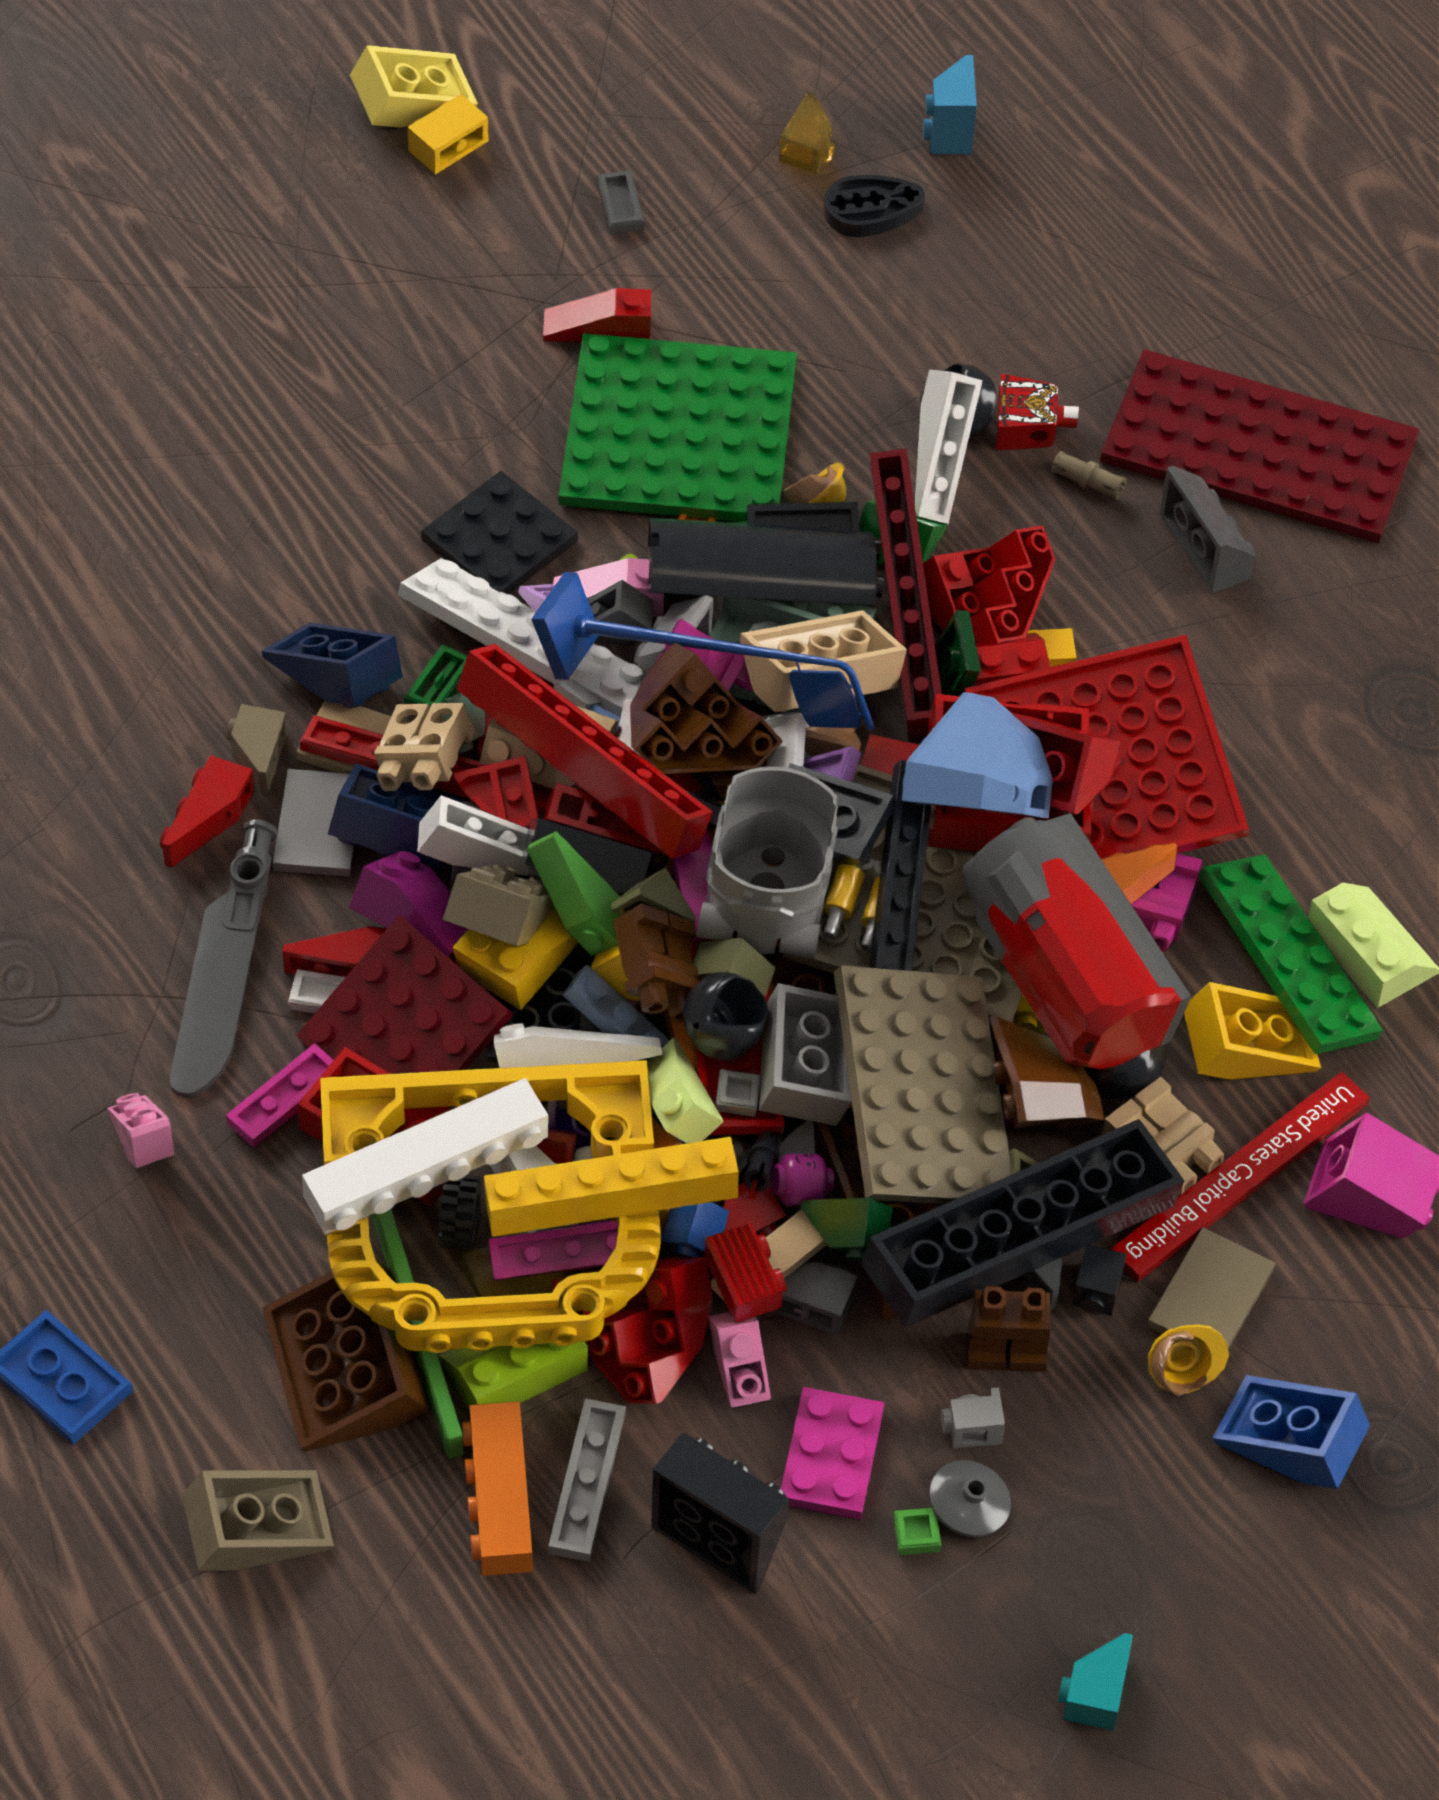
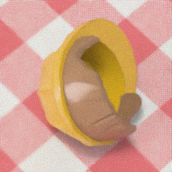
(820, 488)
(1187, 1358)

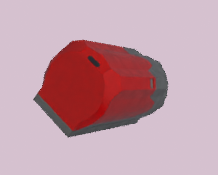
(1074, 943)

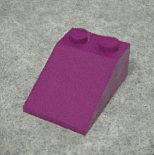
(407, 889)

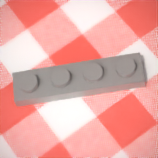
(587, 1480)

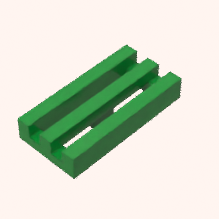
(413, 694)

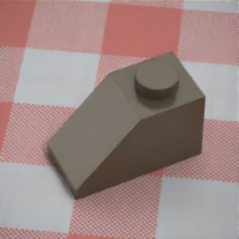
(258, 742)

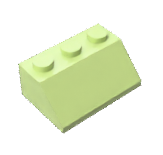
(1370, 943)

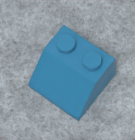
(952, 110)

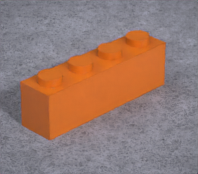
(500, 1489)

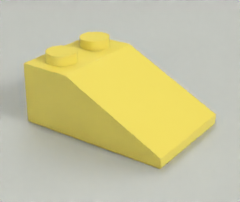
(406, 83)

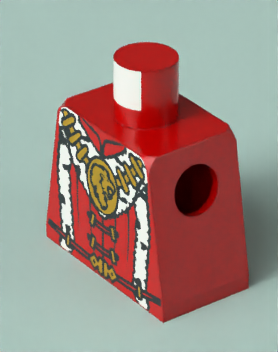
(1030, 414)

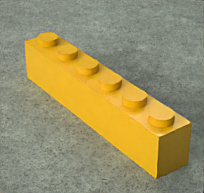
(611, 1186)

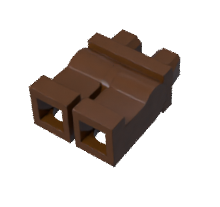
(657, 959)
(1013, 1317)

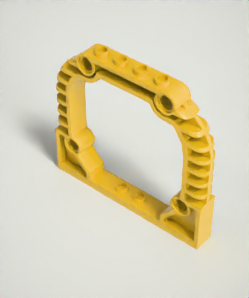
(604, 1097)

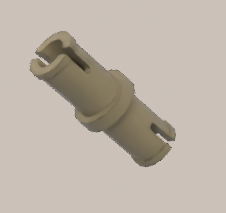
(1089, 475)

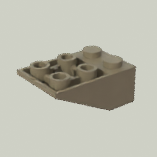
(499, 903)

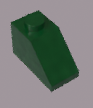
(848, 1222)

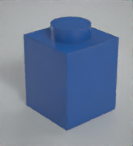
(691, 1225)

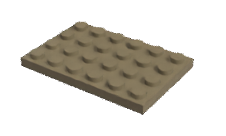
(921, 1083)

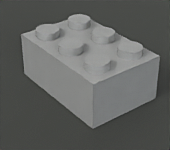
(804, 1057)

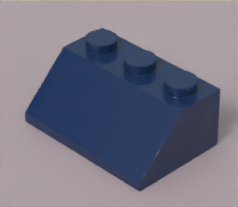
(382, 818)

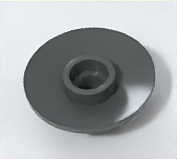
(963, 1511)

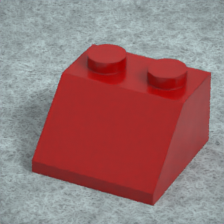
(1011, 658)

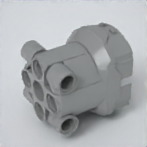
(780, 821)

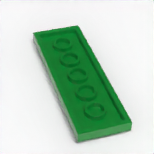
(1290, 954)

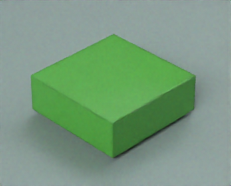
(916, 1531)

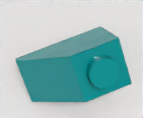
(1097, 1685)

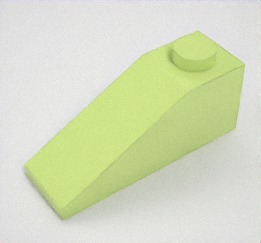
(680, 1096)

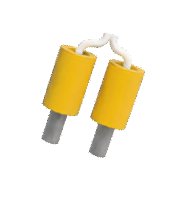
(843, 898)

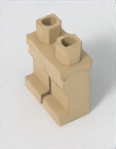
(422, 748)
(1173, 1127)

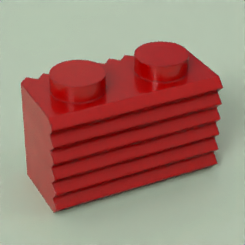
(744, 1272)

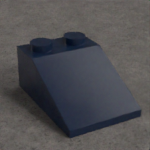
(338, 662)

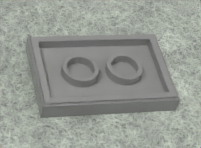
(305, 823)

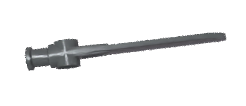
(222, 968)

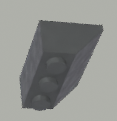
(1205, 530)

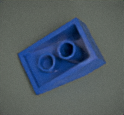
(1295, 1429)

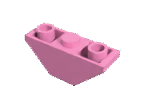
(142, 1129)

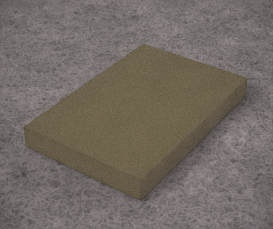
(1213, 1287)

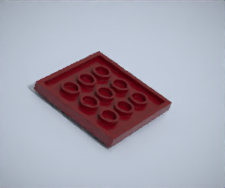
(407, 1008)

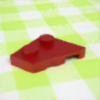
(501, 790)

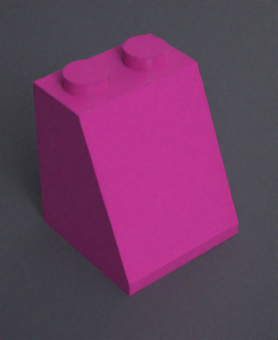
(1375, 1178)

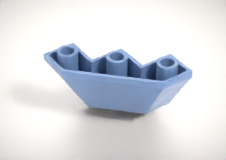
(980, 762)

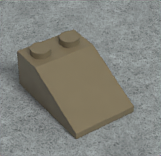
(255, 1517)

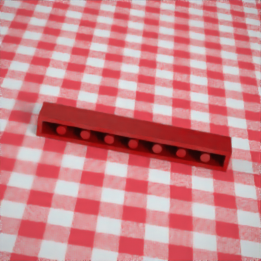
(584, 751)

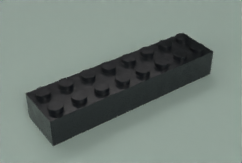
(1021, 1222)

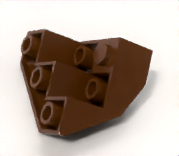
(692, 723)
(1039, 1082)

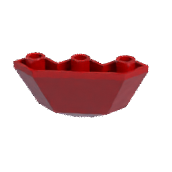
(993, 583)
(657, 1331)

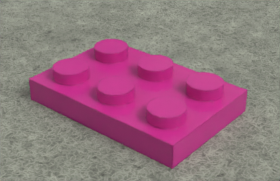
(832, 1452)

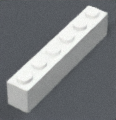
(425, 1156)

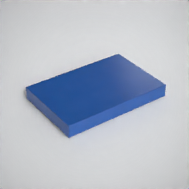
(61, 1377)

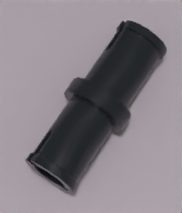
(762, 1159)

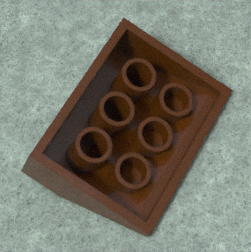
(341, 1367)

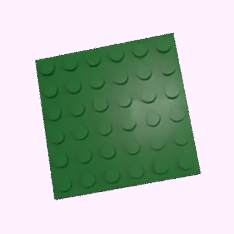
(677, 427)

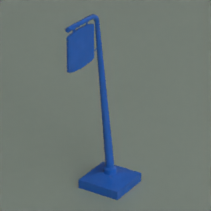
(570, 629)

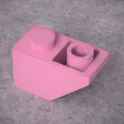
(740, 1359)

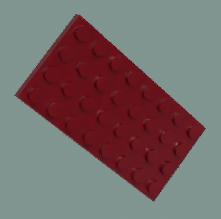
(1261, 445)

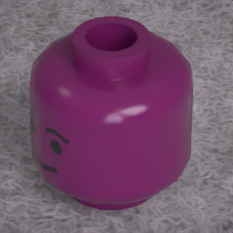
(801, 1178)

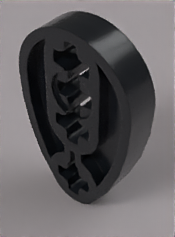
(888, 194)

